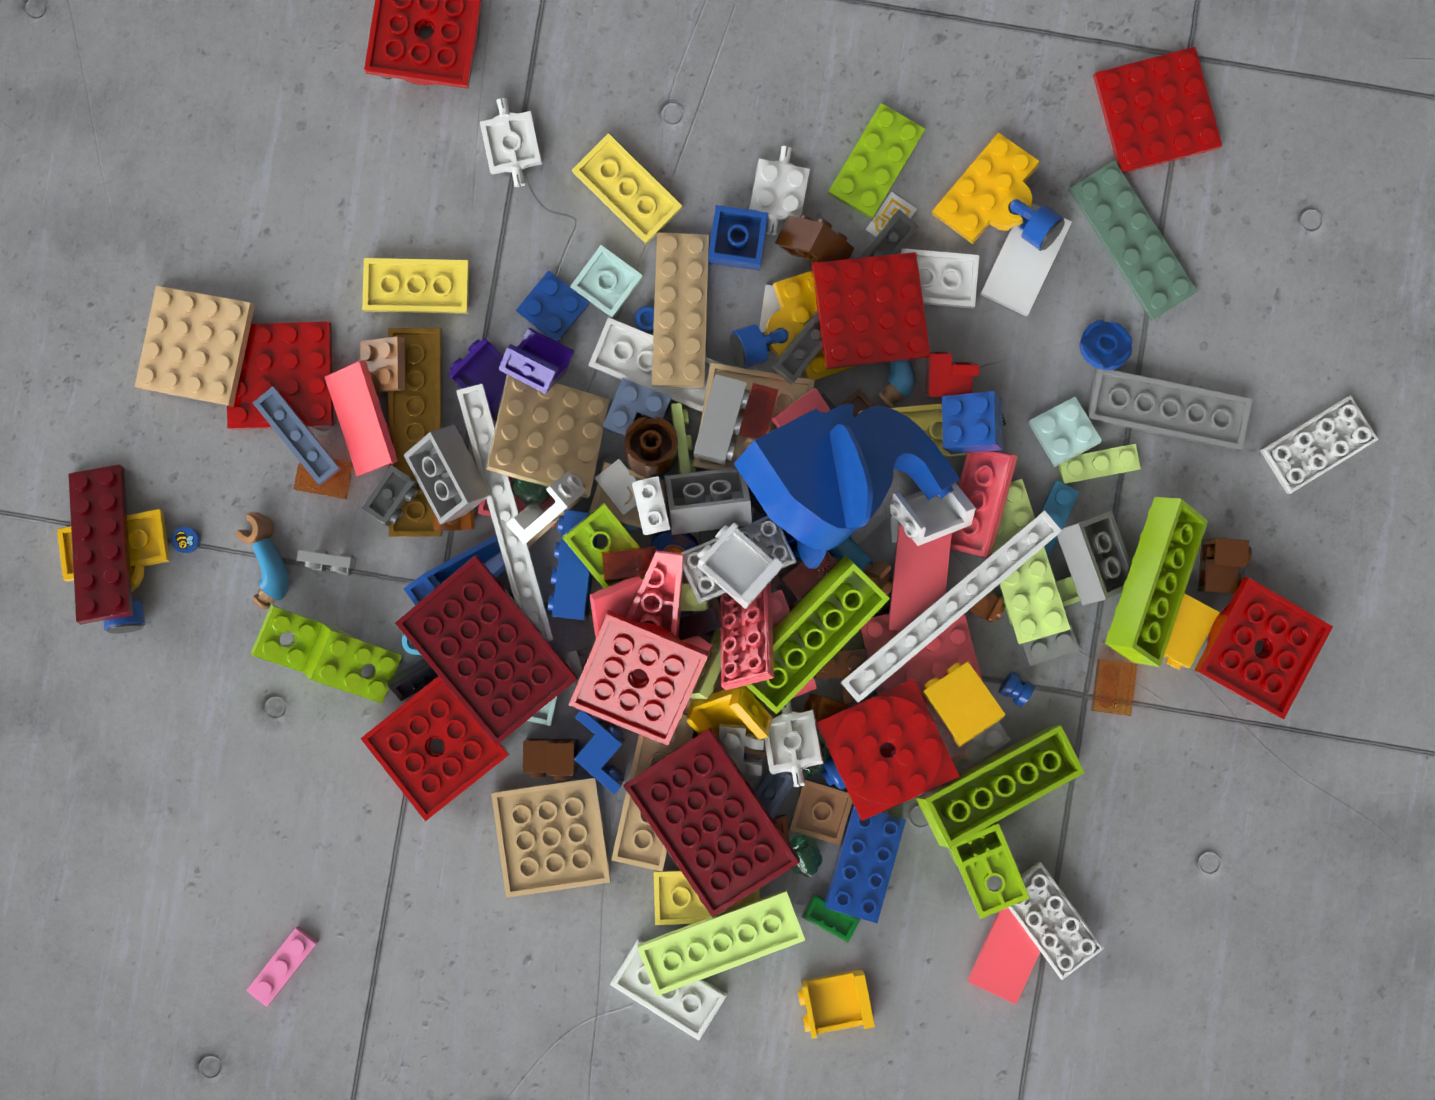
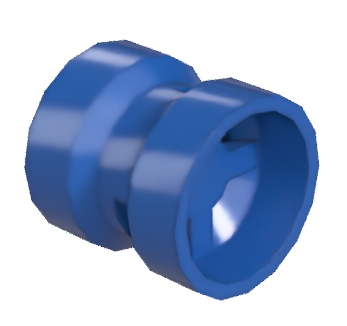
(1016, 688)

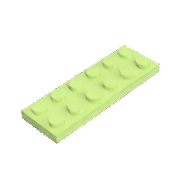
(1030, 589)
(721, 942)

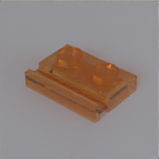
(336, 486)
(1114, 687)

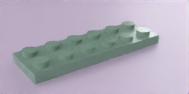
(1132, 240)

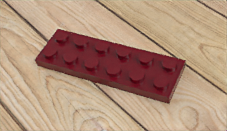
(100, 544)

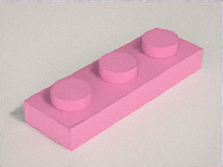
(282, 966)

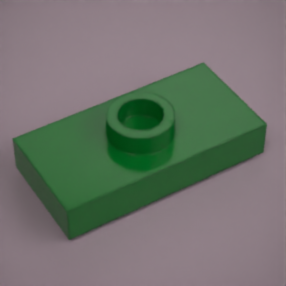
(834, 922)

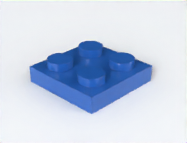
(552, 307)

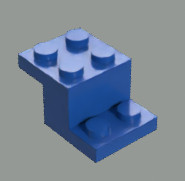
(600, 749)

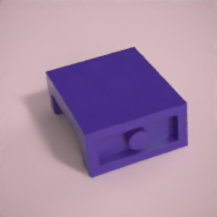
(537, 360)
(481, 367)

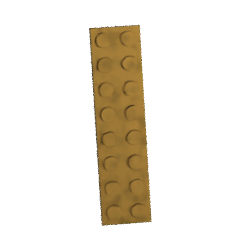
(414, 415)

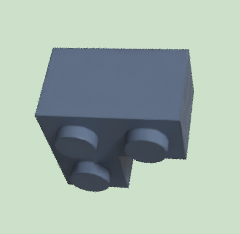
(632, 401)

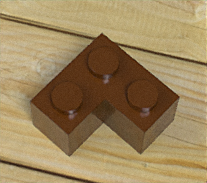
(813, 240)
(1221, 563)
(842, 665)
(550, 757)

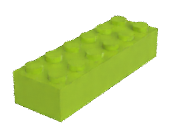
(1156, 581)
(818, 630)
(1000, 785)

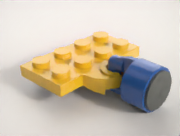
(997, 196)
(797, 306)
(146, 547)

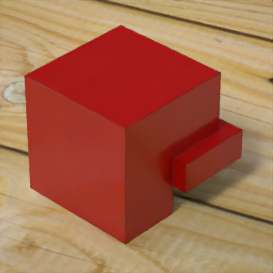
(948, 377)

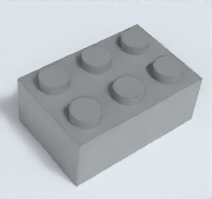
(721, 420)
(447, 474)
(707, 500)
(1095, 557)

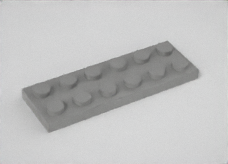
(1169, 409)

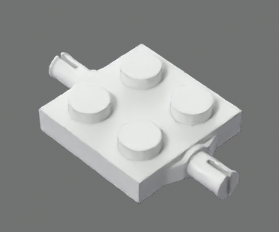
(510, 142)
(779, 189)
(793, 743)

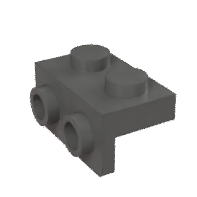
(390, 496)

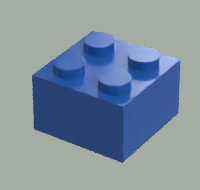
(737, 238)
(972, 422)

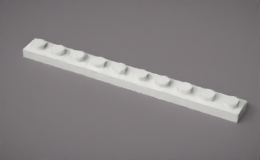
(503, 509)
(951, 606)

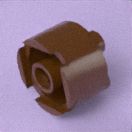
(650, 446)

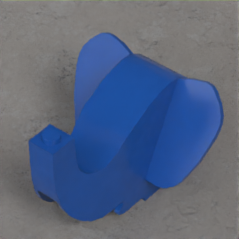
(834, 469)

